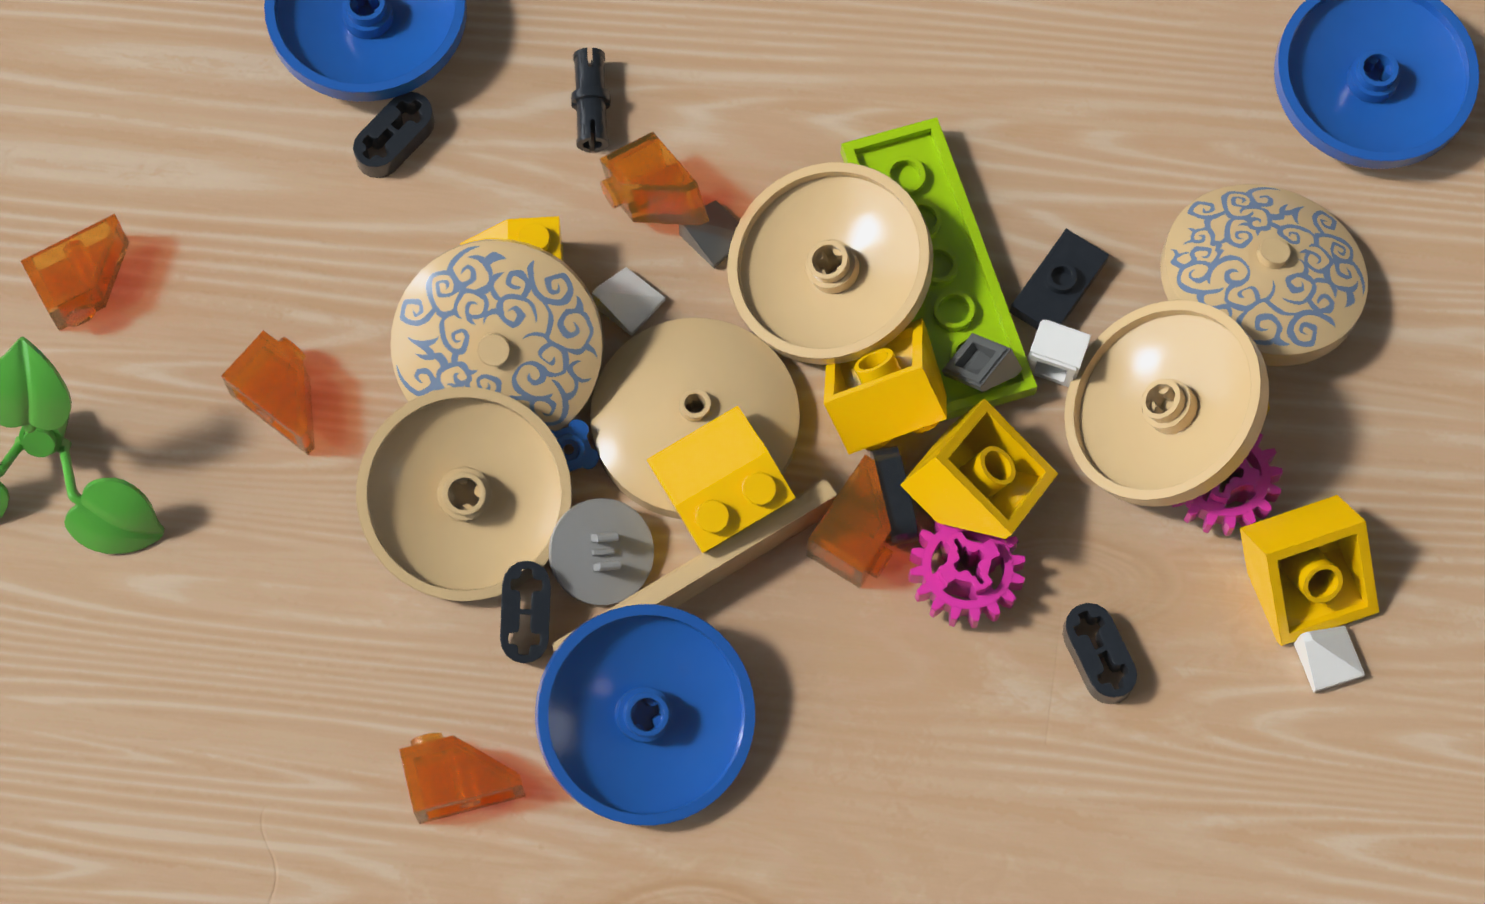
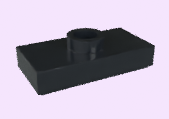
(1059, 281)

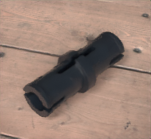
(590, 100)

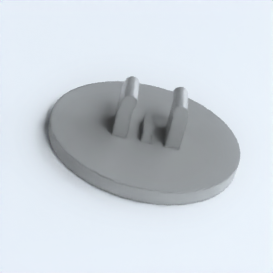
(601, 551)

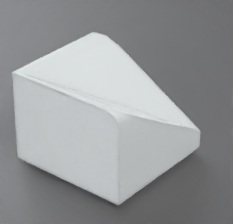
(1057, 352)

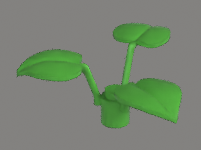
(110, 512)

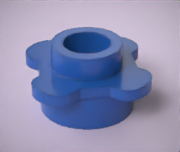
(576, 435)

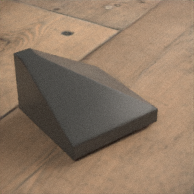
(714, 237)
(982, 364)

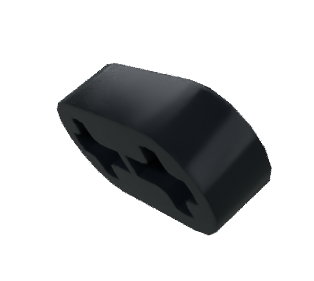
(389, 130)
(896, 499)
(538, 613)
(1110, 648)

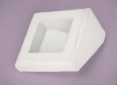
(627, 300)
(1328, 657)

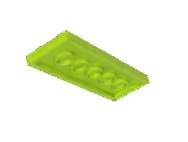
(963, 284)

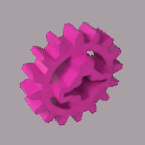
(1243, 484)
(976, 588)

